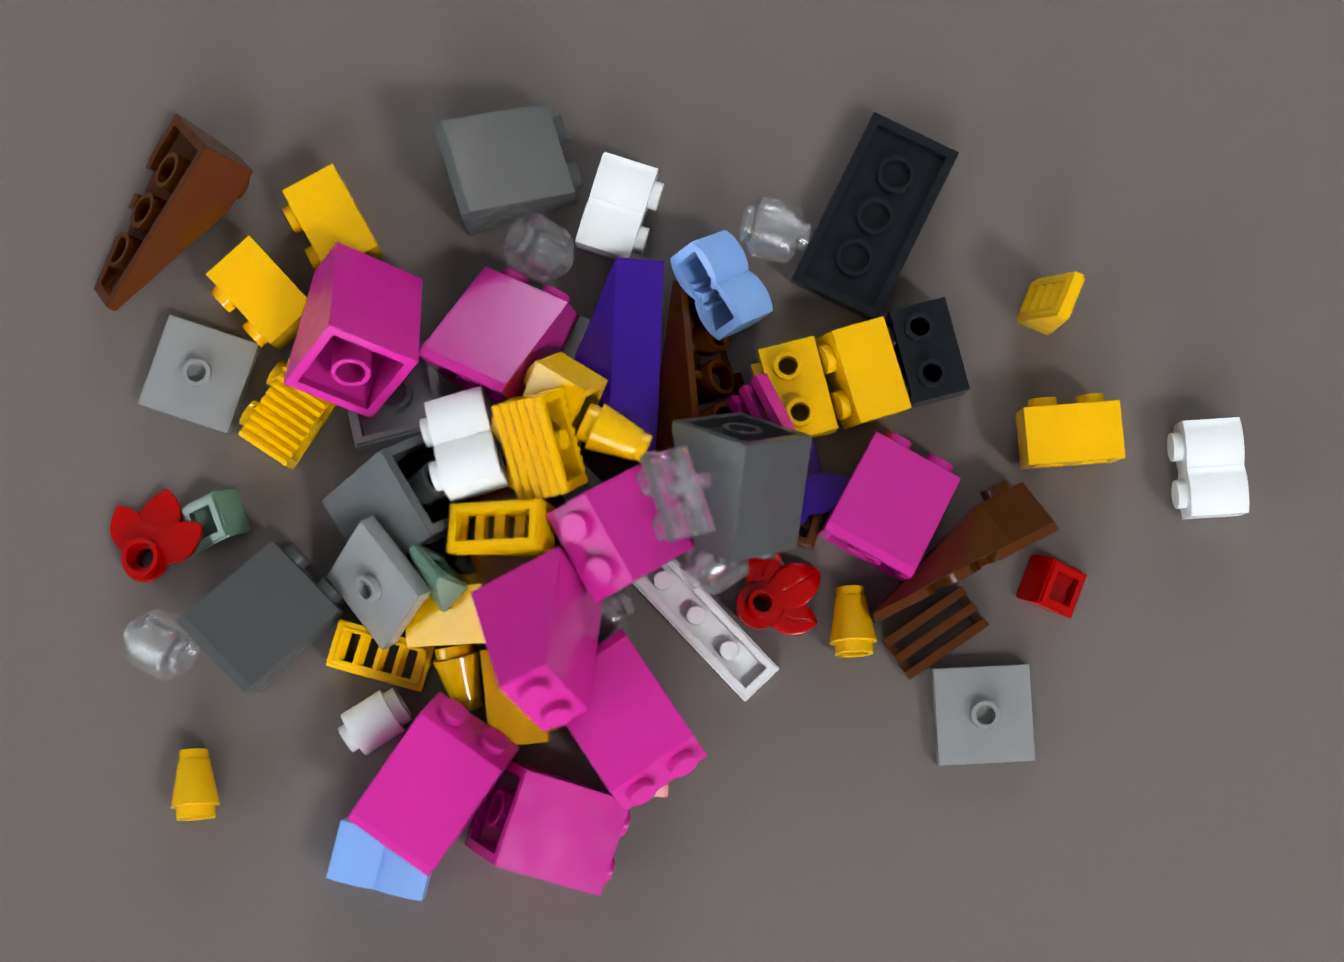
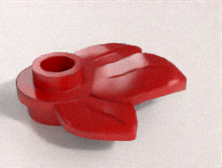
(157, 530)
(786, 593)

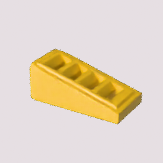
(1050, 301)
(531, 533)
(340, 645)

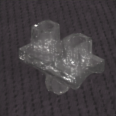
(676, 493)

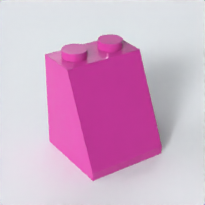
(356, 331)
(499, 333)
(891, 505)
(613, 535)
(542, 637)
(632, 726)
(433, 783)
(549, 828)

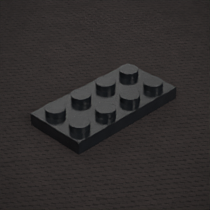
(874, 217)

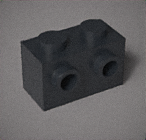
(927, 352)

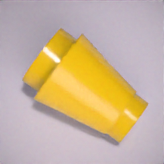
(612, 433)
(852, 623)
(460, 673)
(194, 787)

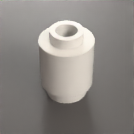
(375, 721)

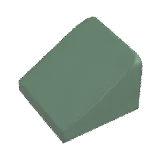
(221, 517)
(439, 575)

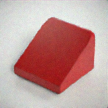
(1051, 585)

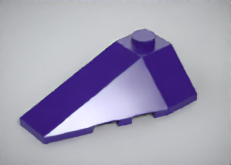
(626, 341)

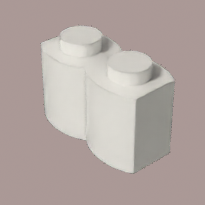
(618, 207)
(464, 447)
(1209, 468)

